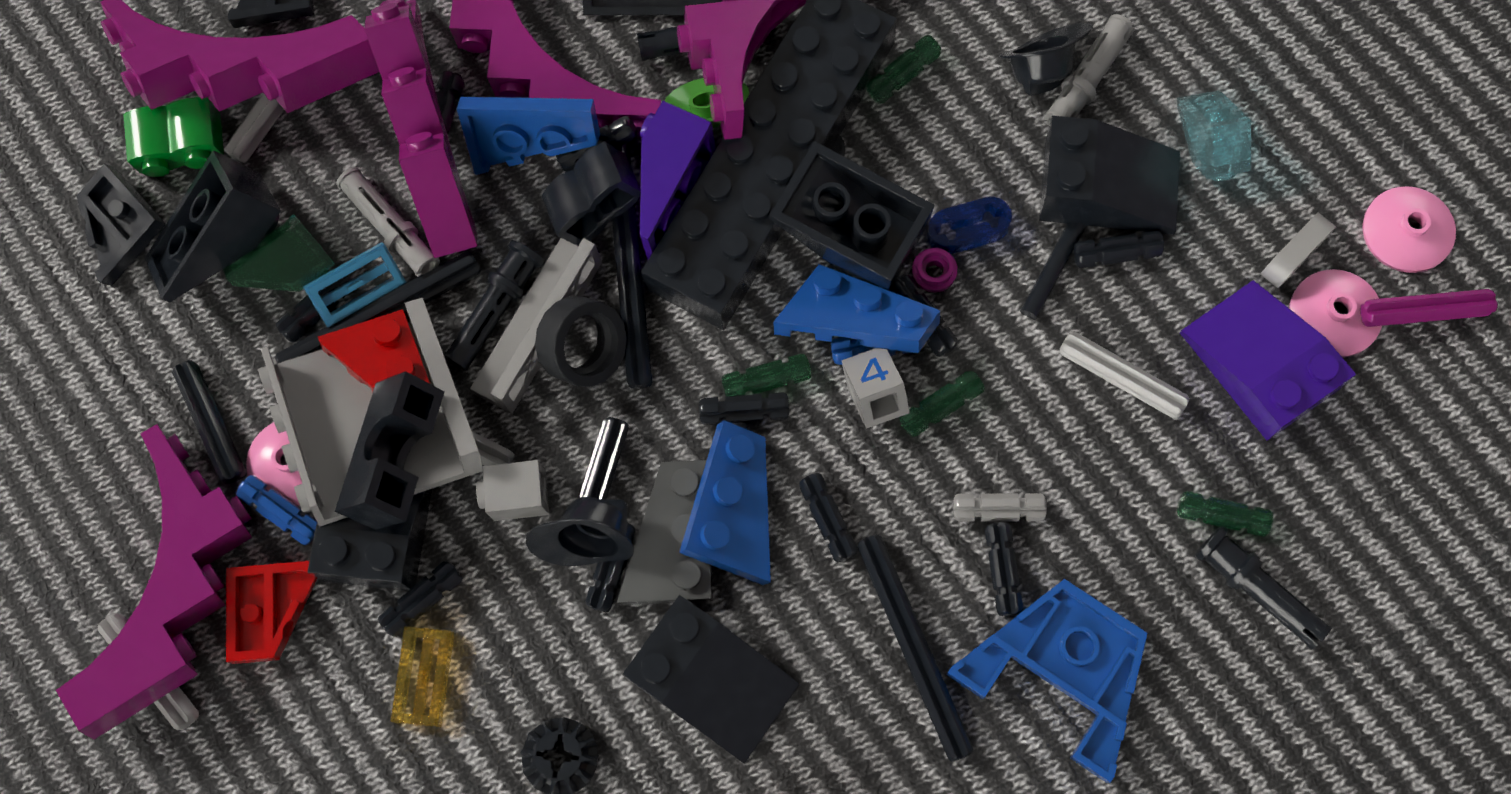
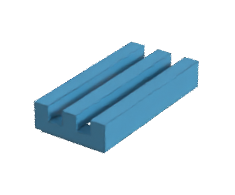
(343, 270)

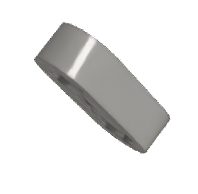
(1298, 250)

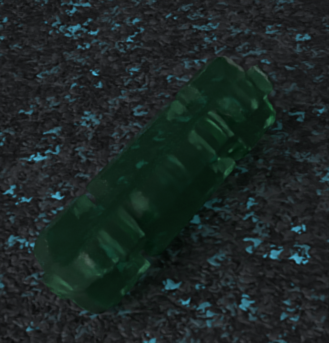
(903, 69)
(767, 376)
(942, 403)
(1225, 513)

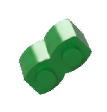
(172, 136)

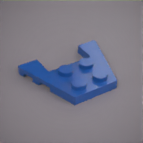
(1078, 650)

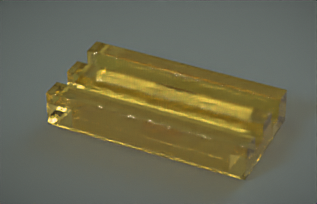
(440, 680)

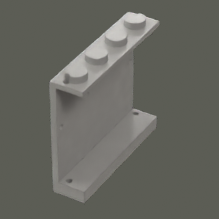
(326, 409)

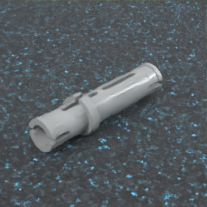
(1081, 85)
(398, 234)

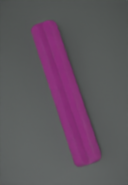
(1428, 307)

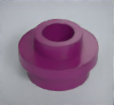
(939, 258)

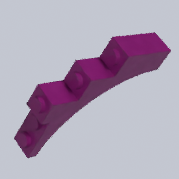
(723, 43)
(229, 70)
(526, 71)
(414, 110)
(182, 590)

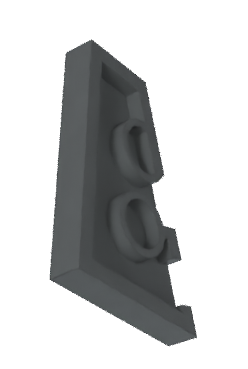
(657, 568)

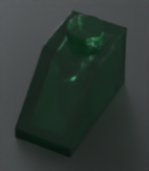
(281, 261)

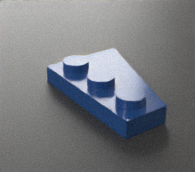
(522, 127)

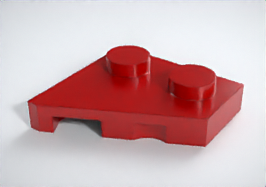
(376, 349)
(264, 609)

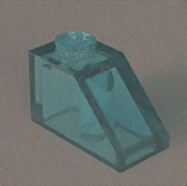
(1216, 134)

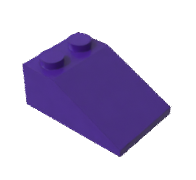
(672, 158)
(1267, 358)

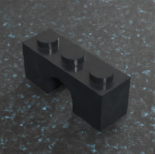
(376, 485)

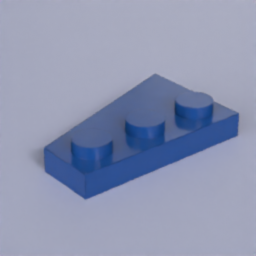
(852, 308)
(731, 506)

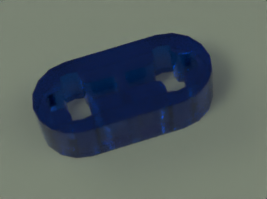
(967, 215)

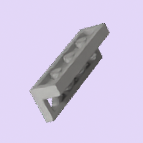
(515, 356)

